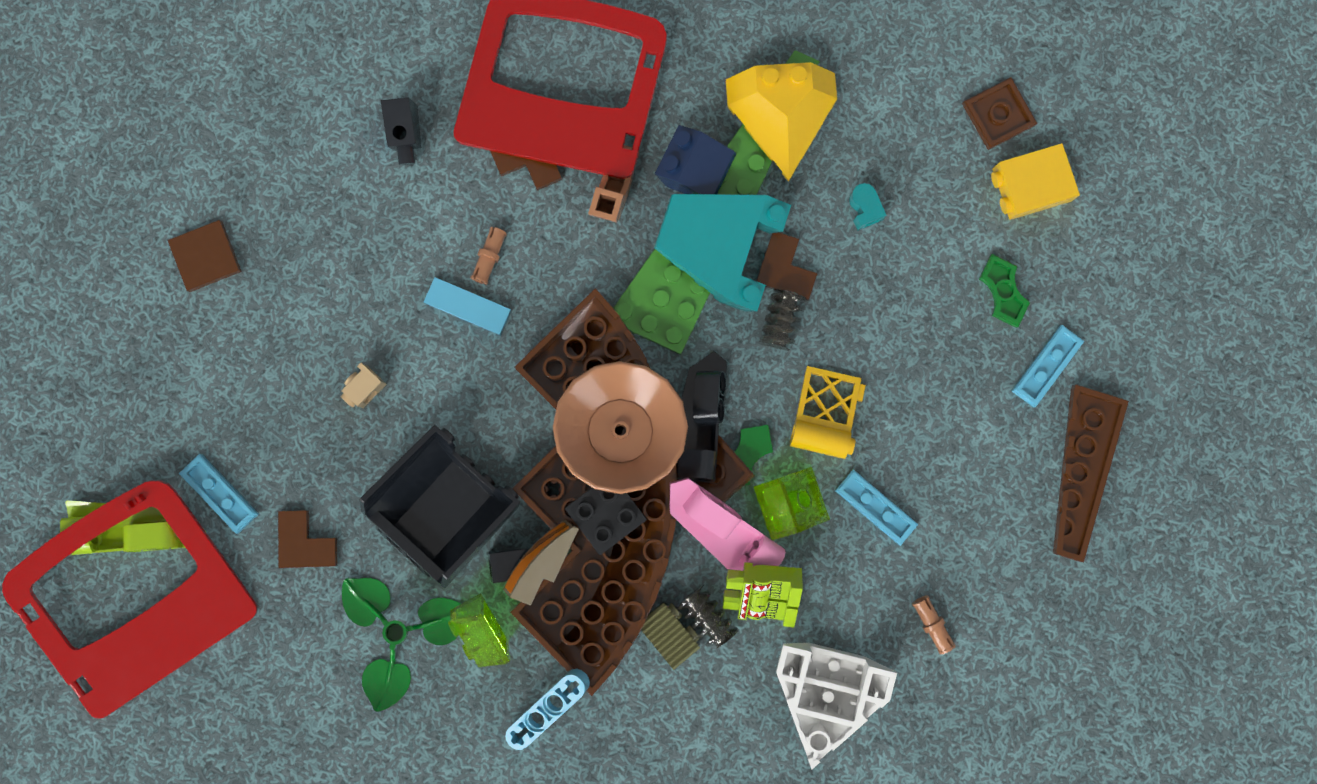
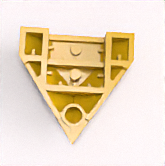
(782, 108)

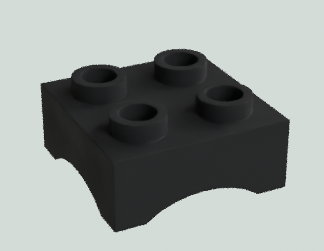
(605, 517)

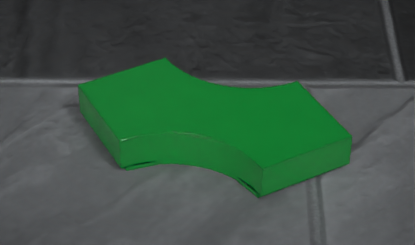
(1000, 279)
(753, 445)

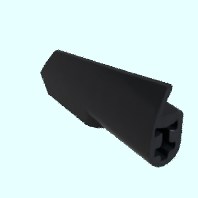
(704, 410)

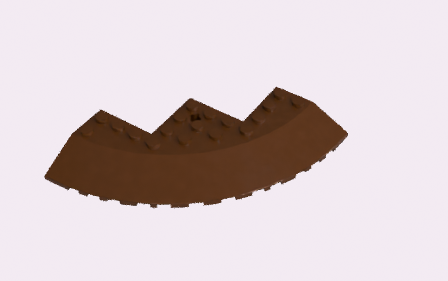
(597, 599)

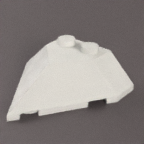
(830, 693)

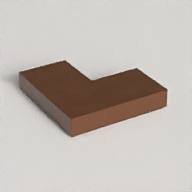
(542, 173)
(777, 269)
(296, 548)

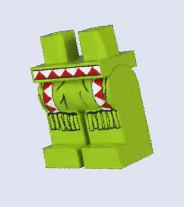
(764, 592)

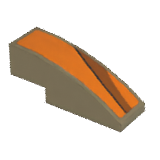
(540, 563)

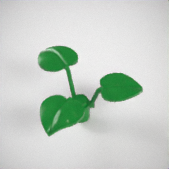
(363, 602)

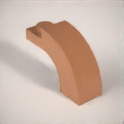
(611, 197)

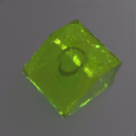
(791, 503)
(480, 632)

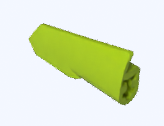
(139, 532)

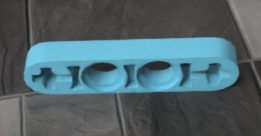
(547, 709)

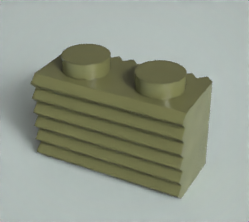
(670, 635)

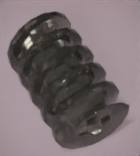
(781, 319)
(708, 618)

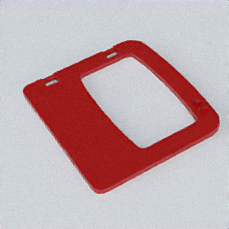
(554, 129)
(159, 639)

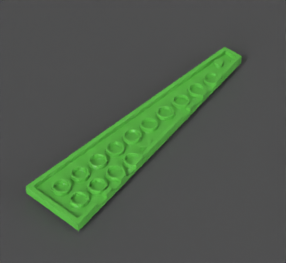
(663, 299)

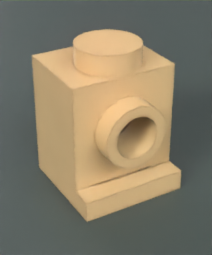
(362, 387)

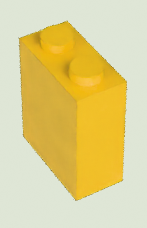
(1035, 182)

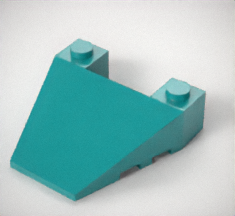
(712, 240)

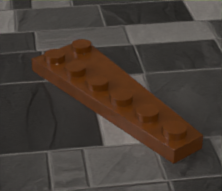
(1088, 452)

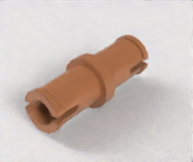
(488, 255)
(933, 624)

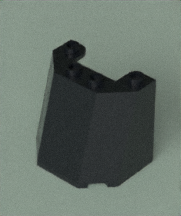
(437, 506)

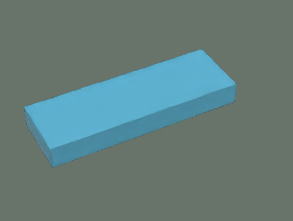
(467, 306)
(1047, 366)
(218, 493)
(876, 507)

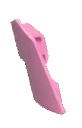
(721, 528)

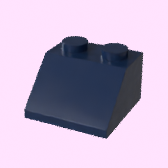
(694, 162)

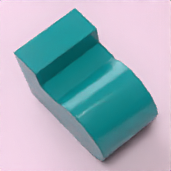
(867, 204)

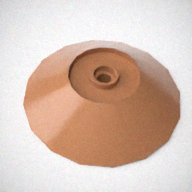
(612, 398)

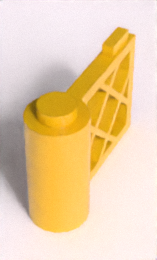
(826, 435)

